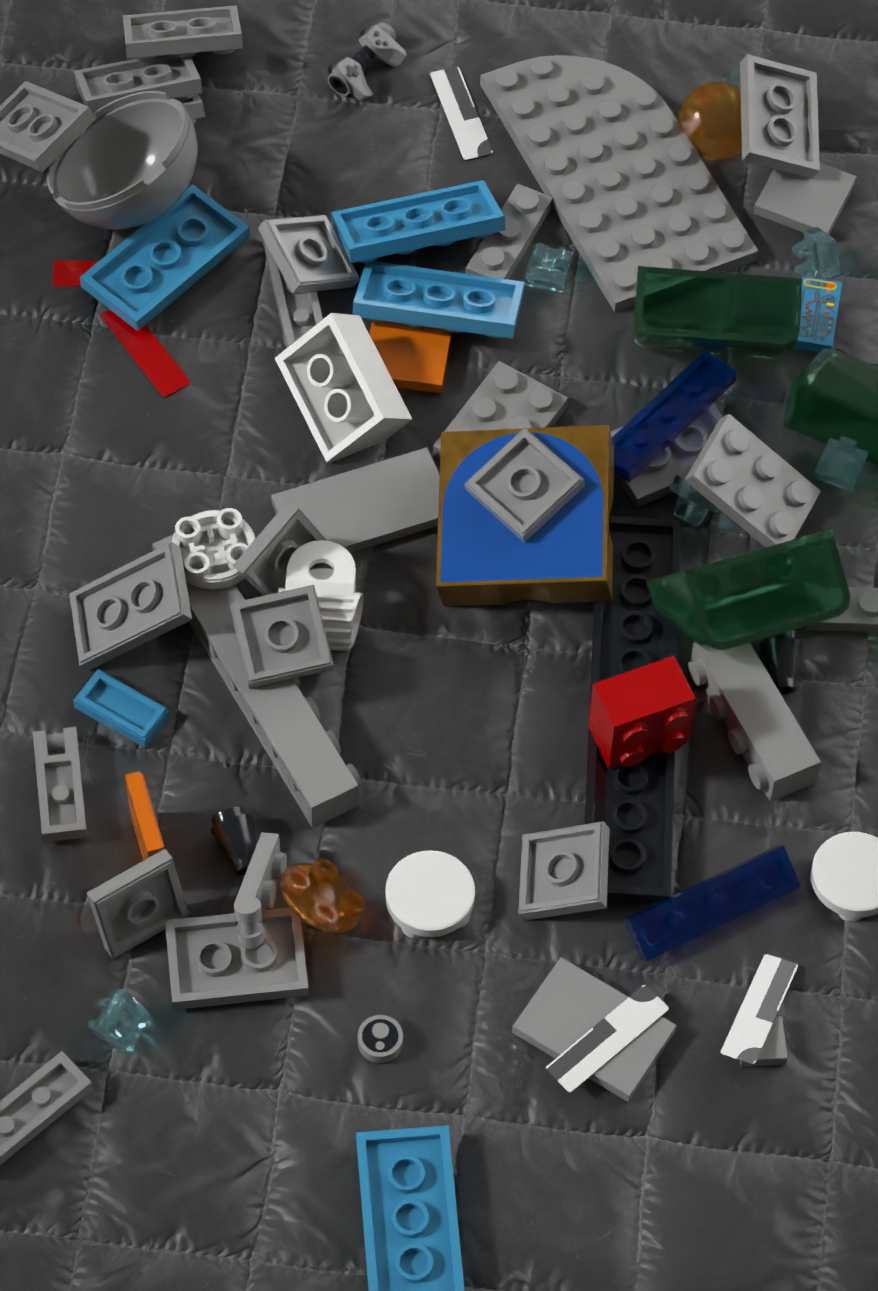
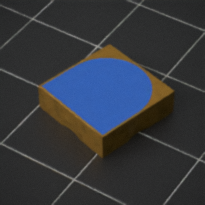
(560, 562)

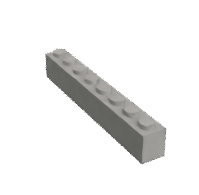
(277, 713)

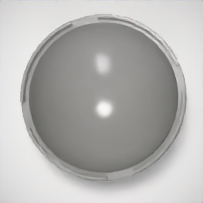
(127, 162)

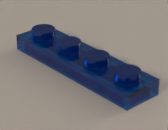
(670, 414)
(712, 902)

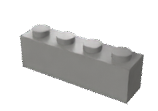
(756, 719)

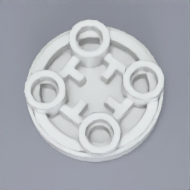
(211, 546)
(847, 875)
(430, 894)

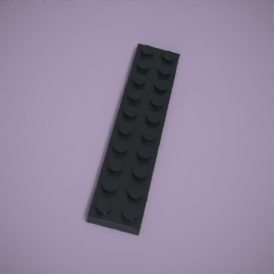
(627, 636)

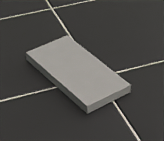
(371, 501)

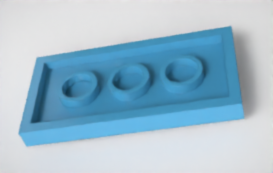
(418, 221)
(164, 258)
(438, 299)
(409, 1210)

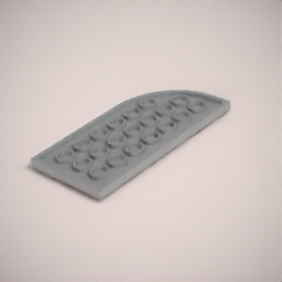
(616, 171)

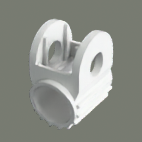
(334, 588)

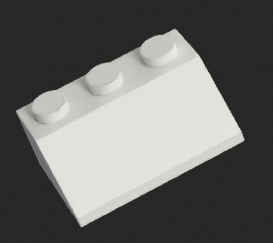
(343, 386)

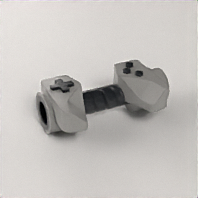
(376, 42)

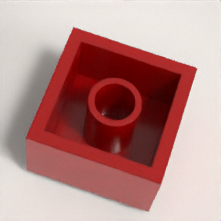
(641, 713)

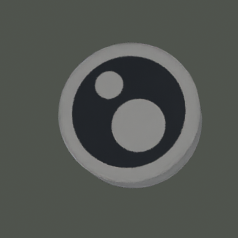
(380, 1038)

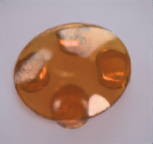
(713, 120)
(321, 896)

